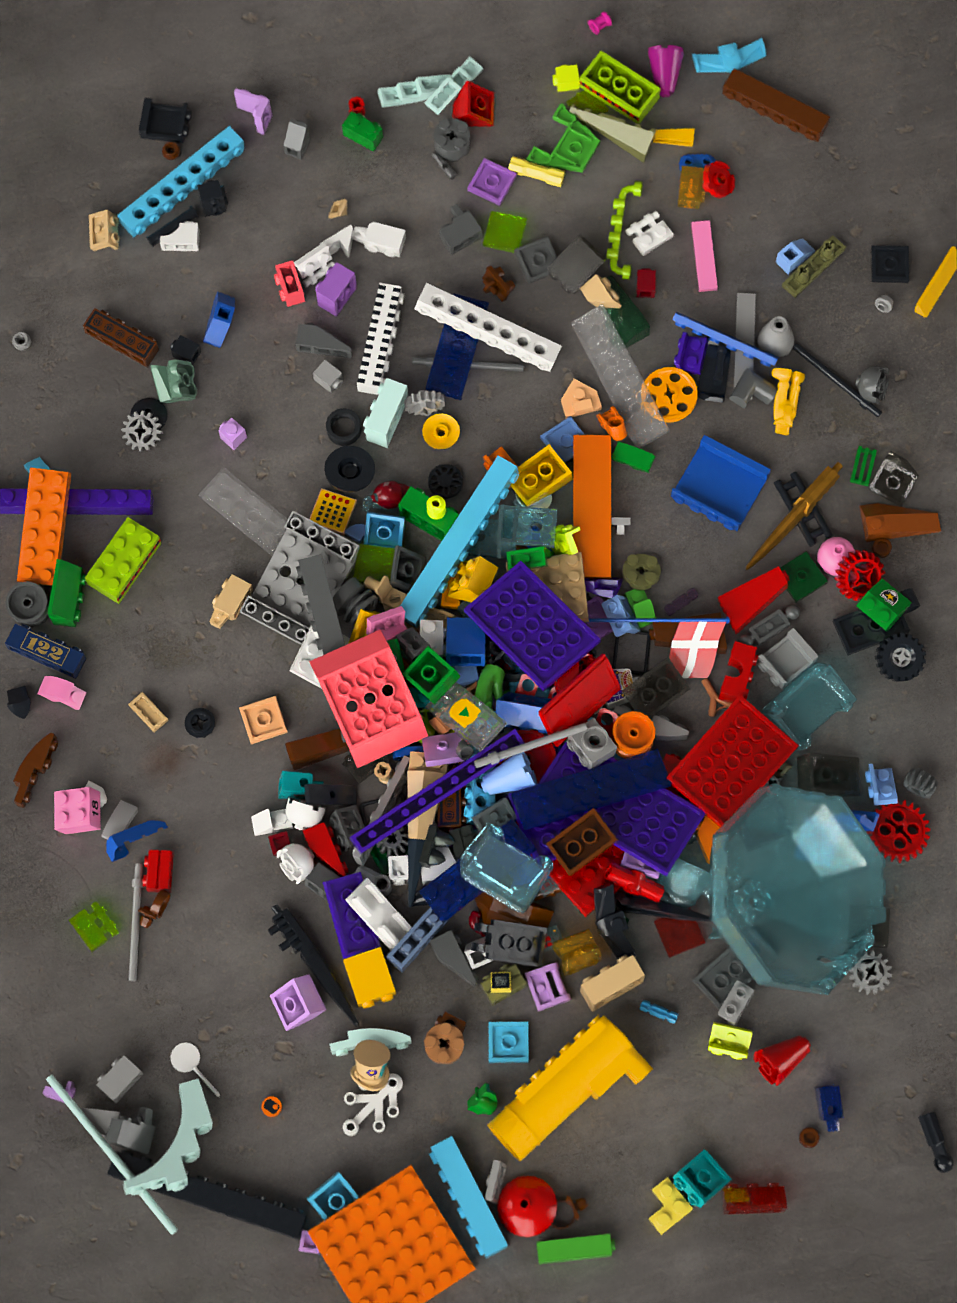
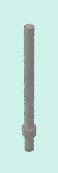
(495, 757)
(137, 884)

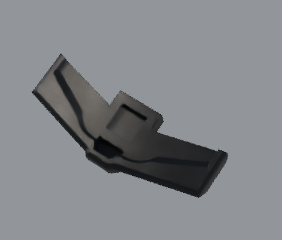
(611, 922)

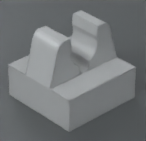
(620, 523)

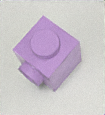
(232, 433)

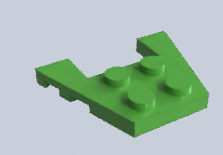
(574, 147)

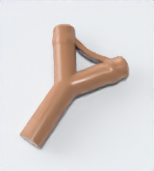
(713, 698)

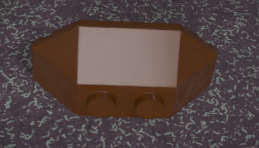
(493, 909)

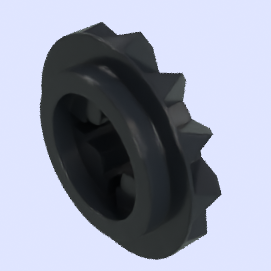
(191, 720)

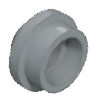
(884, 303)
(21, 336)

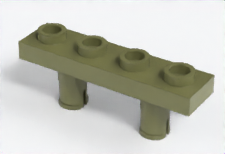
(813, 266)

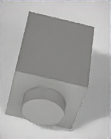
(328, 376)

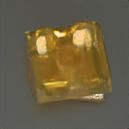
(577, 952)

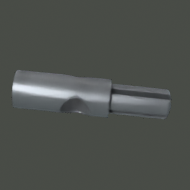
(442, 163)

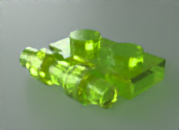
(89, 931)

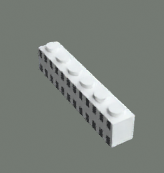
(379, 338)

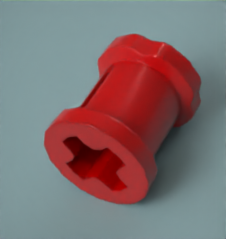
(357, 105)

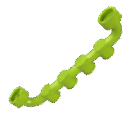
(617, 221)

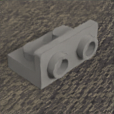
(736, 1003)

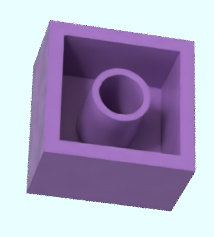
(336, 289)

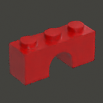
(742, 658)

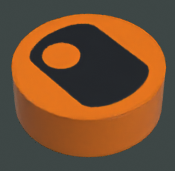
(271, 1106)

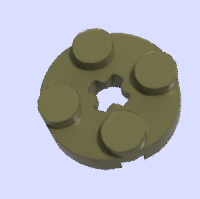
(645, 562)

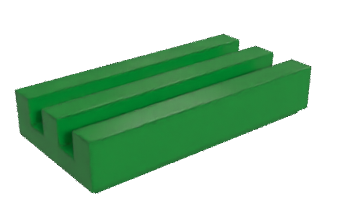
(866, 451)

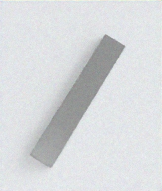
(744, 331)

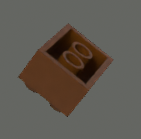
(582, 842)

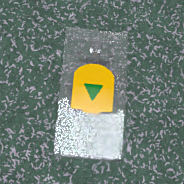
(467, 716)

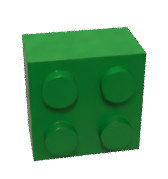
(431, 675)

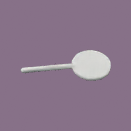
(186, 1058)

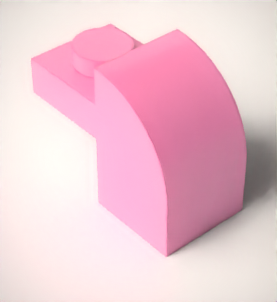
(62, 691)

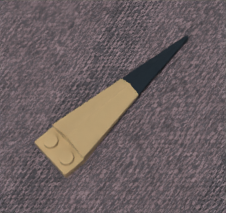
(418, 778)

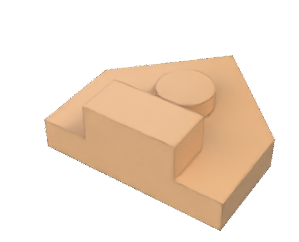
(580, 400)

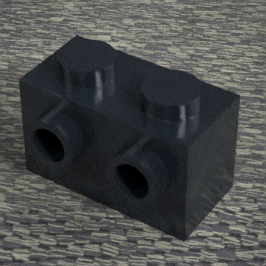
(212, 198)

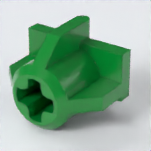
(483, 1101)

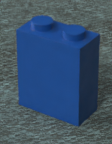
(465, 643)

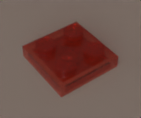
(678, 935)

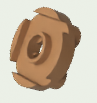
(446, 1032)

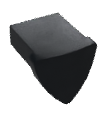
(19, 702)

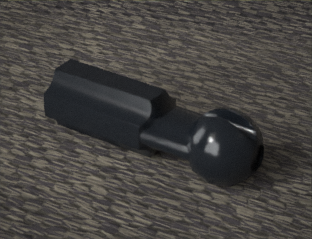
(943, 1161)

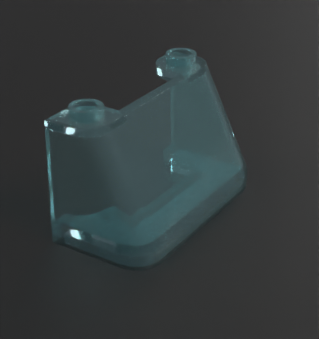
(809, 703)
(503, 869)

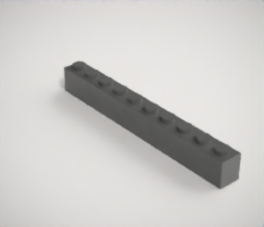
(322, 609)

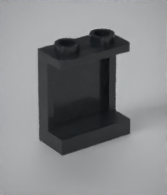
(164, 122)

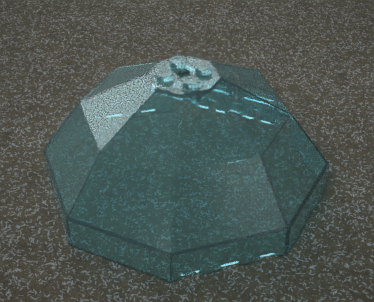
(810, 885)

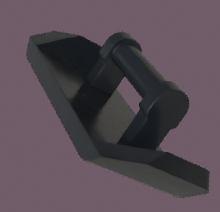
(714, 372)

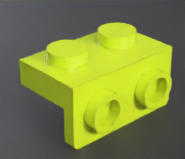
(564, 540)
(730, 1040)

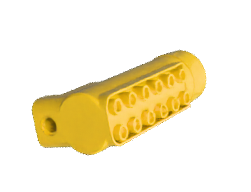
(580, 1071)

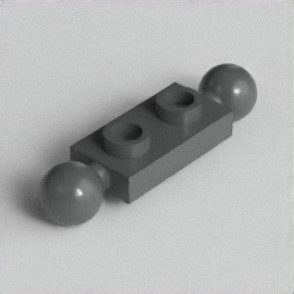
(770, 626)

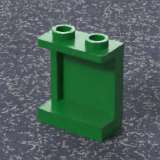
(531, 557)

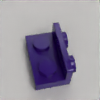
(691, 353)

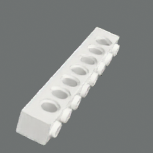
(497, 325)

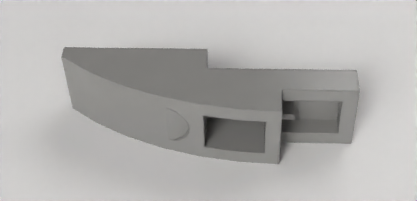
(664, 729)

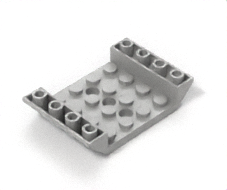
(280, 599)

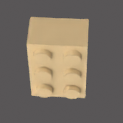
(612, 982)

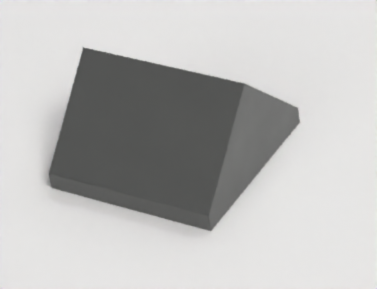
(406, 569)

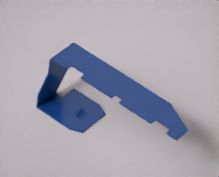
(132, 834)

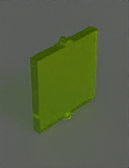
(585, 100)

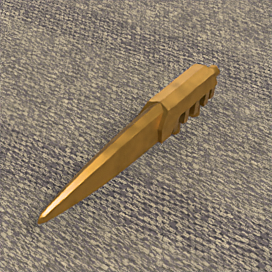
(802, 507)

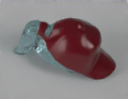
(385, 496)

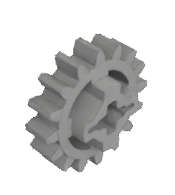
(424, 403)
(142, 438)
(877, 977)

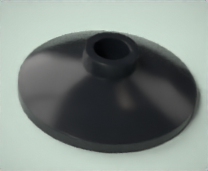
(157, 409)

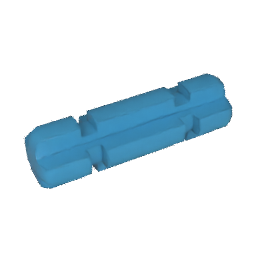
(658, 1011)

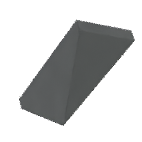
(411, 643)

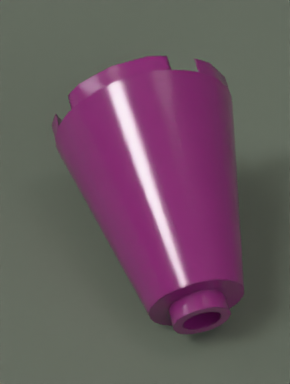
(665, 67)

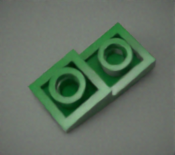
(633, 456)

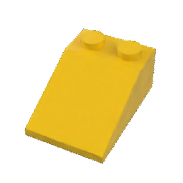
(541, 476)

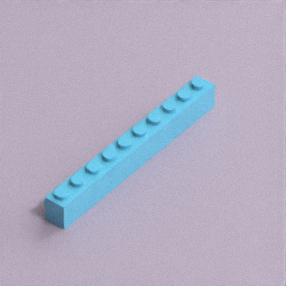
(458, 540)

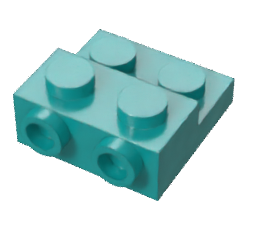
(701, 1179)

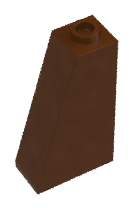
(664, 632)
(315, 748)

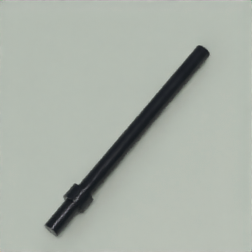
(837, 380)

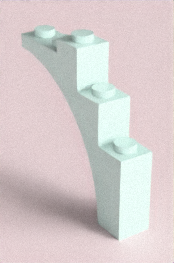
(170, 1167)

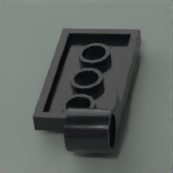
(871, 636)

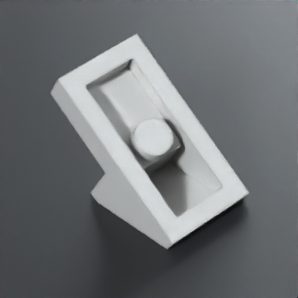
(341, 239)
(270, 822)

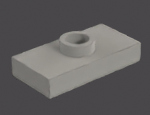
(495, 1181)

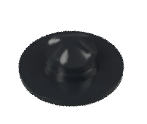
(349, 469)

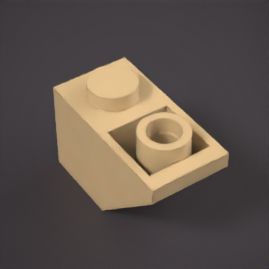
(598, 292)

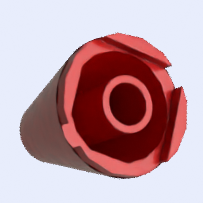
(781, 1058)

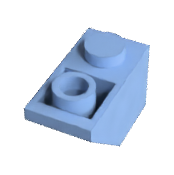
(794, 255)

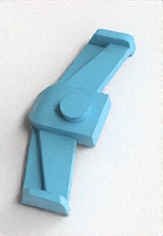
(729, 57)

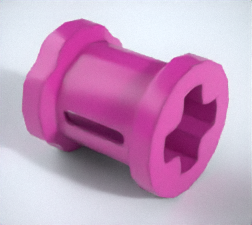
(600, 22)

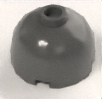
(873, 383)

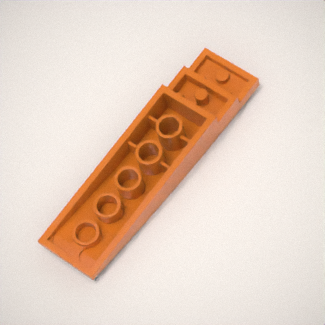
(593, 503)

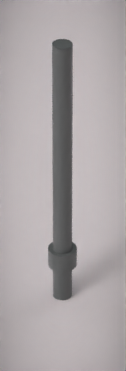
(475, 364)

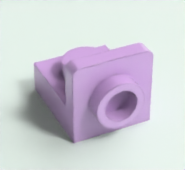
(51, 1093)

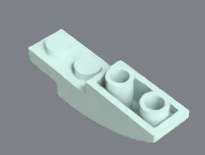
(387, 1037)

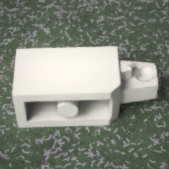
(381, 238)

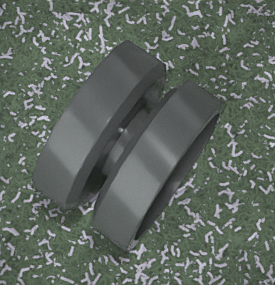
(26, 593)

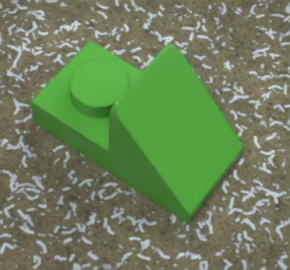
(640, 606)

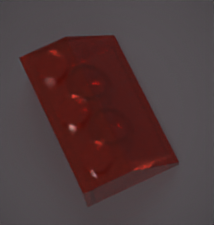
(754, 1199)

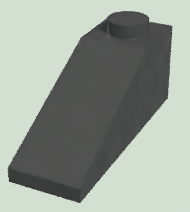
(317, 341)

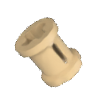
(380, 769)

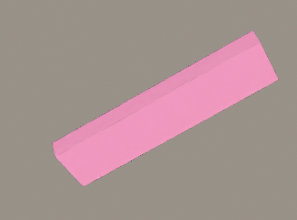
(704, 256)

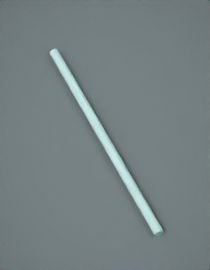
(109, 1151)

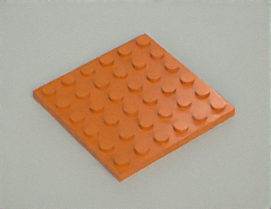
(392, 1244)

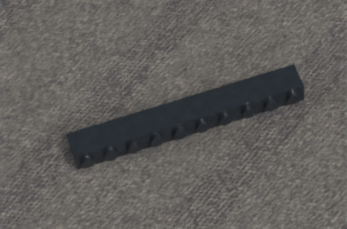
(223, 1200)

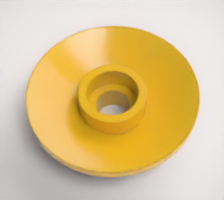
(441, 423)

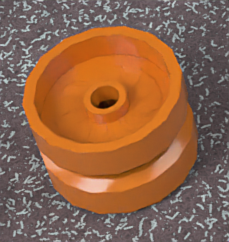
(633, 734)

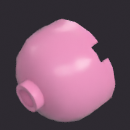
(831, 554)

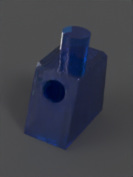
(826, 1097)

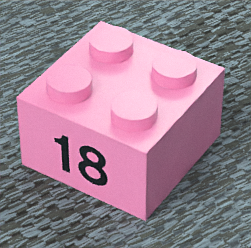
(77, 810)

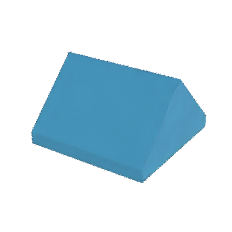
(384, 530)

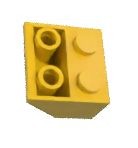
(472, 579)

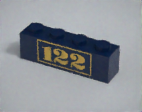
(45, 650)

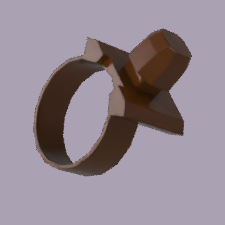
(156, 910)
(580, 1204)

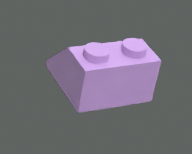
(297, 1002)

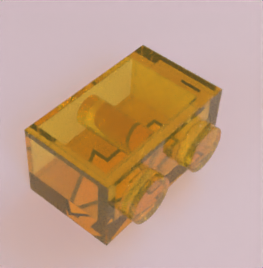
(691, 187)

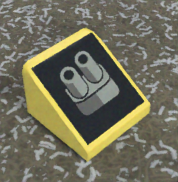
(500, 982)

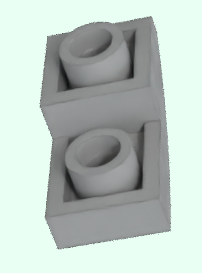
(120, 819)

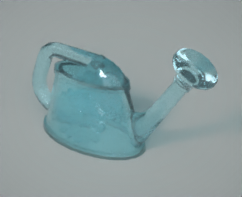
(685, 886)

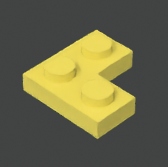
(674, 1206)

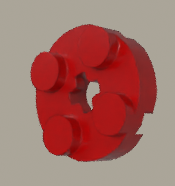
(716, 171)

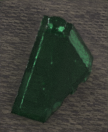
(627, 318)

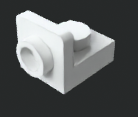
(398, 869)

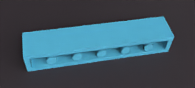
(466, 1192)

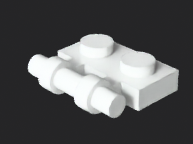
(651, 238)
(312, 261)

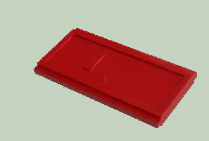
(580, 698)

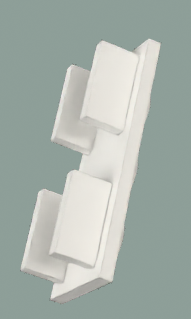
(378, 913)

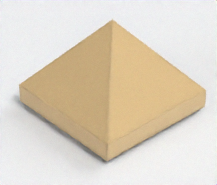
(338, 209)

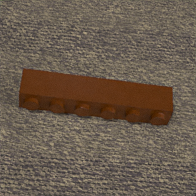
(775, 105)

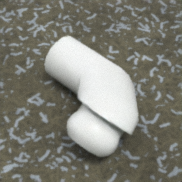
(103, 799)

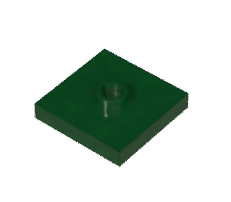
(803, 576)

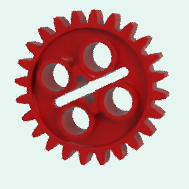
(910, 818)

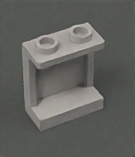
(787, 659)

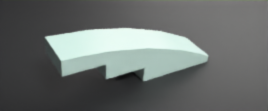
(451, 87)
(411, 91)

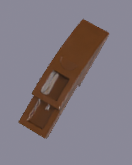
(36, 761)

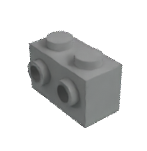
(119, 1078)

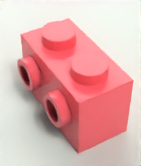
(290, 283)

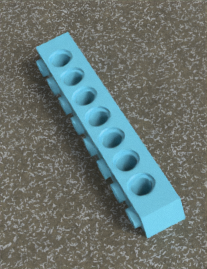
(198, 161)

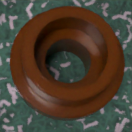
(171, 146)

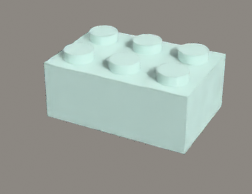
(385, 412)

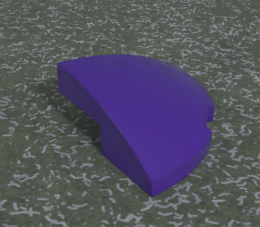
(604, 587)

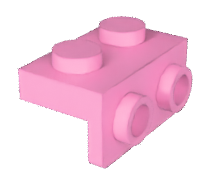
(389, 622)

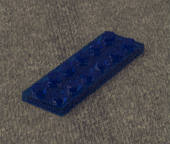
(453, 358)
(452, 892)

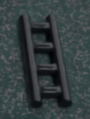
(809, 536)

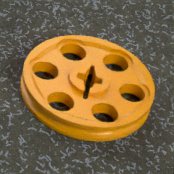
(675, 389)

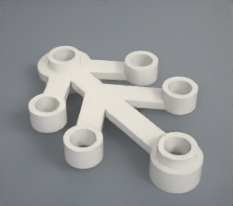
(374, 1101)

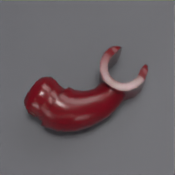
(474, 918)

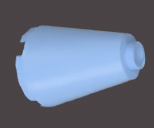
(510, 776)

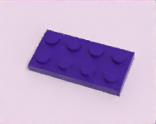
(351, 930)

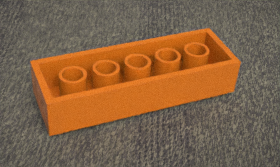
(43, 525)

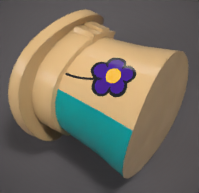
(371, 1065)

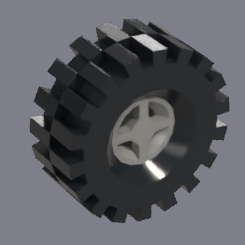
(910, 659)

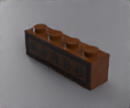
(121, 337)
(452, 808)

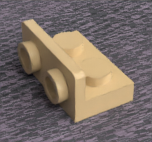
(103, 230)

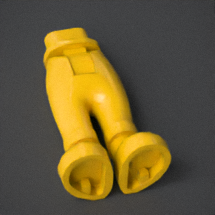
(783, 409)

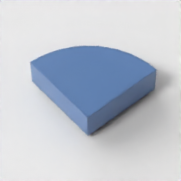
(356, 532)

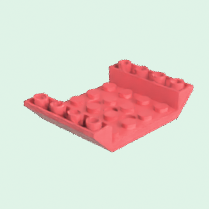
(363, 669)

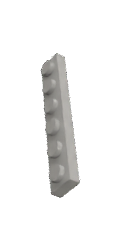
(387, 801)

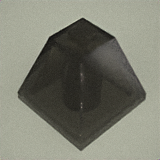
(894, 479)

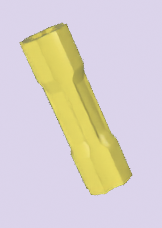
(549, 175)

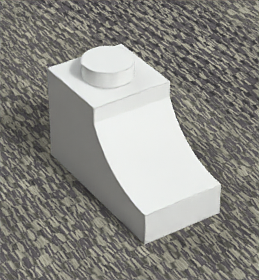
(183, 239)

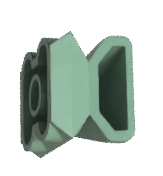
(174, 381)

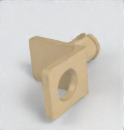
(384, 591)

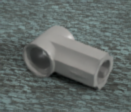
(375, 878)

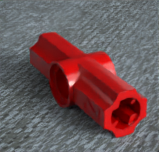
(634, 882)

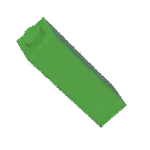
(575, 1248)

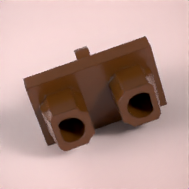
(495, 284)

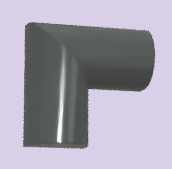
(750, 385)

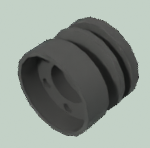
(351, 599)

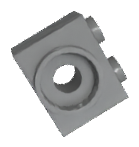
(592, 755)

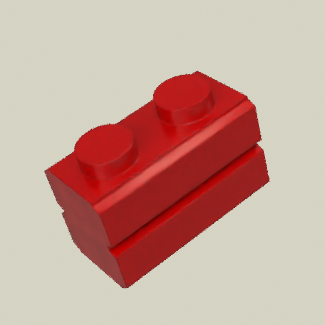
(159, 870)

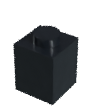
(185, 350)

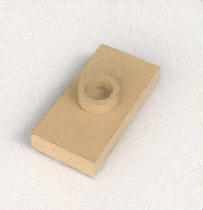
(148, 712)

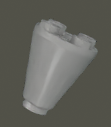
(776, 337)

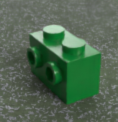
(362, 131)

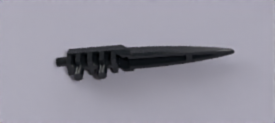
(645, 906)
(299, 941)

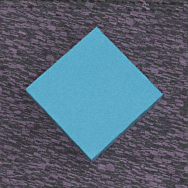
(508, 1042)

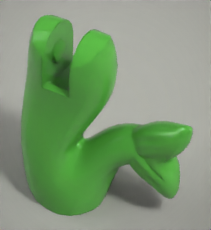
(490, 684)

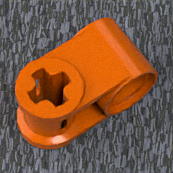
(613, 423)

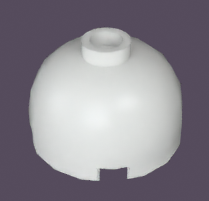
(302, 814)
(296, 861)

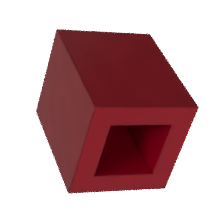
(646, 283)

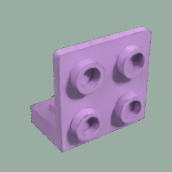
(256, 104)

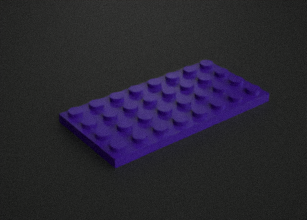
(647, 826)

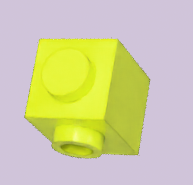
(566, 78)

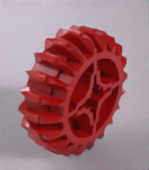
(871, 567)

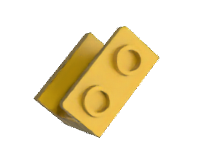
(370, 978)

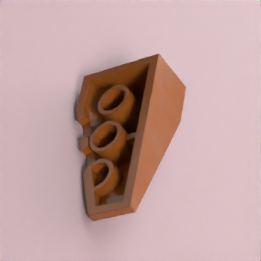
(896, 522)

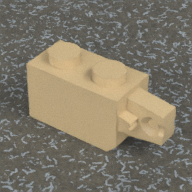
(230, 600)

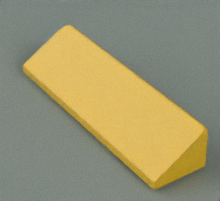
(937, 283)

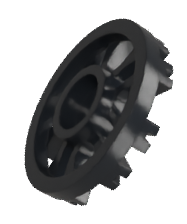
(445, 481)

